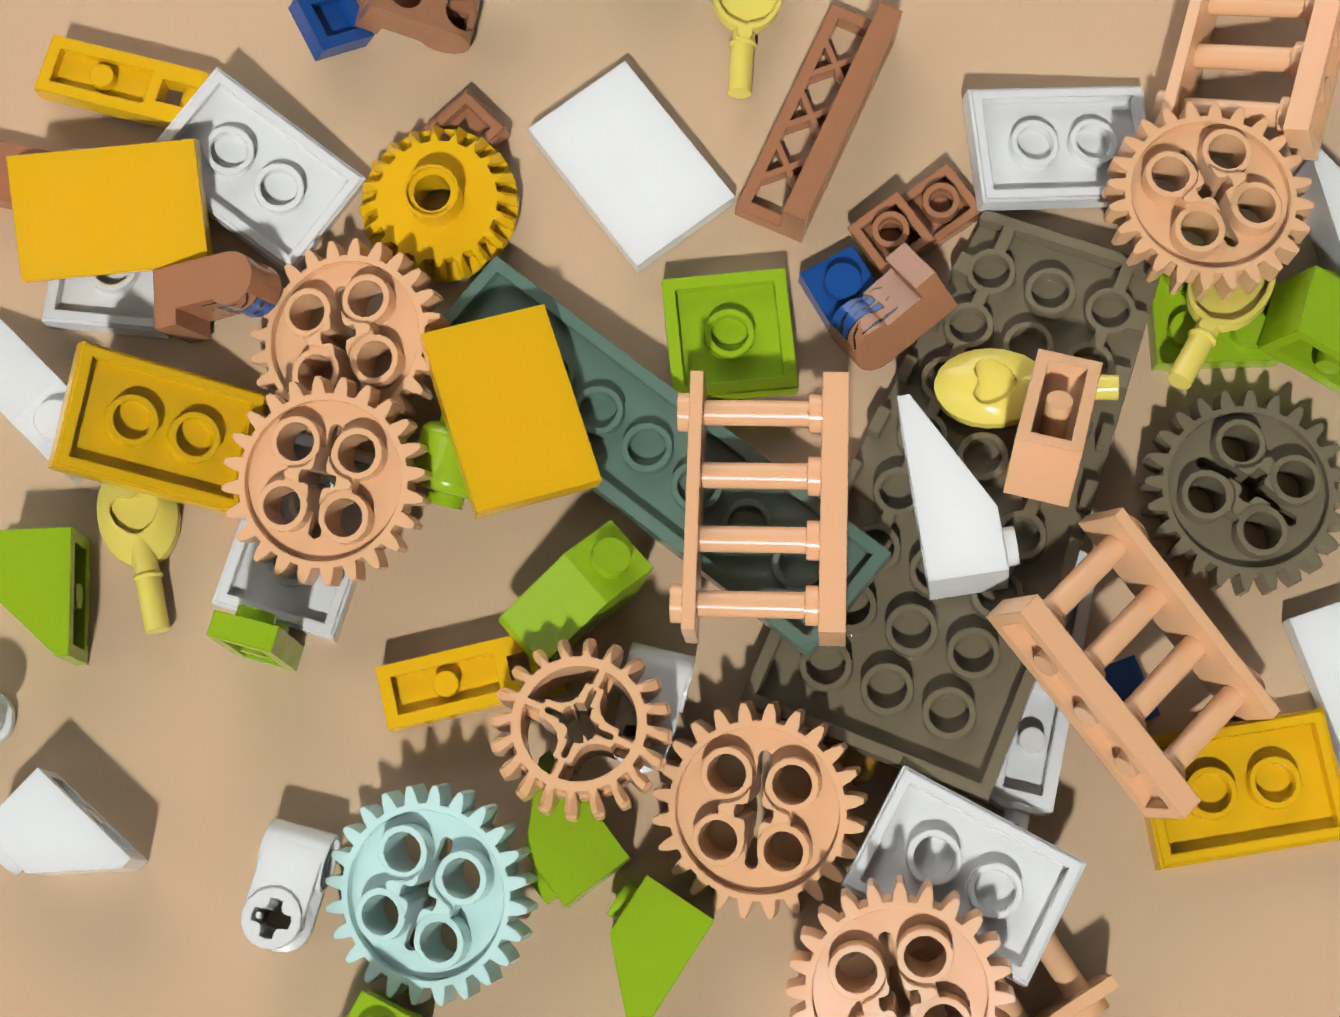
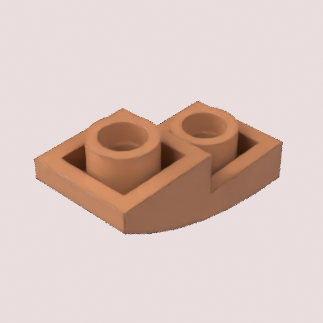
(920, 218)

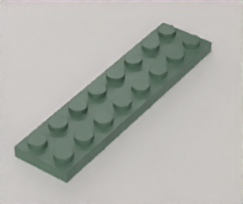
(644, 458)

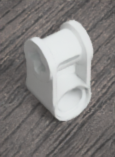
(675, 675)
(289, 880)

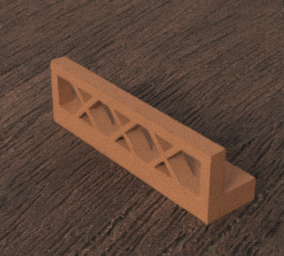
(838, 119)

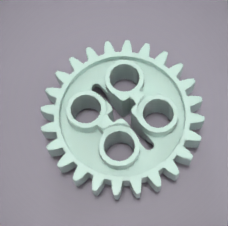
(480, 918)

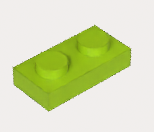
(255, 636)

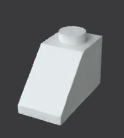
(57, 832)

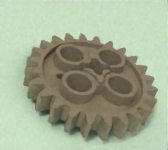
(1217, 538)

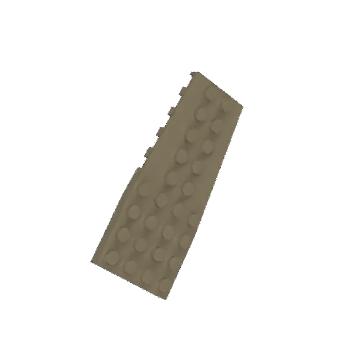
(934, 676)

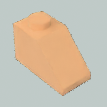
(1053, 428)

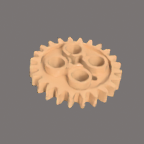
(1207, 200)
(301, 354)
(272, 471)
(816, 820)
(958, 977)

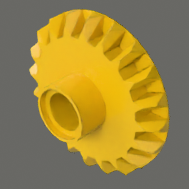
(464, 232)

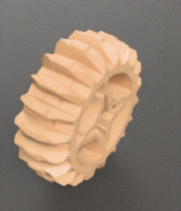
(570, 756)

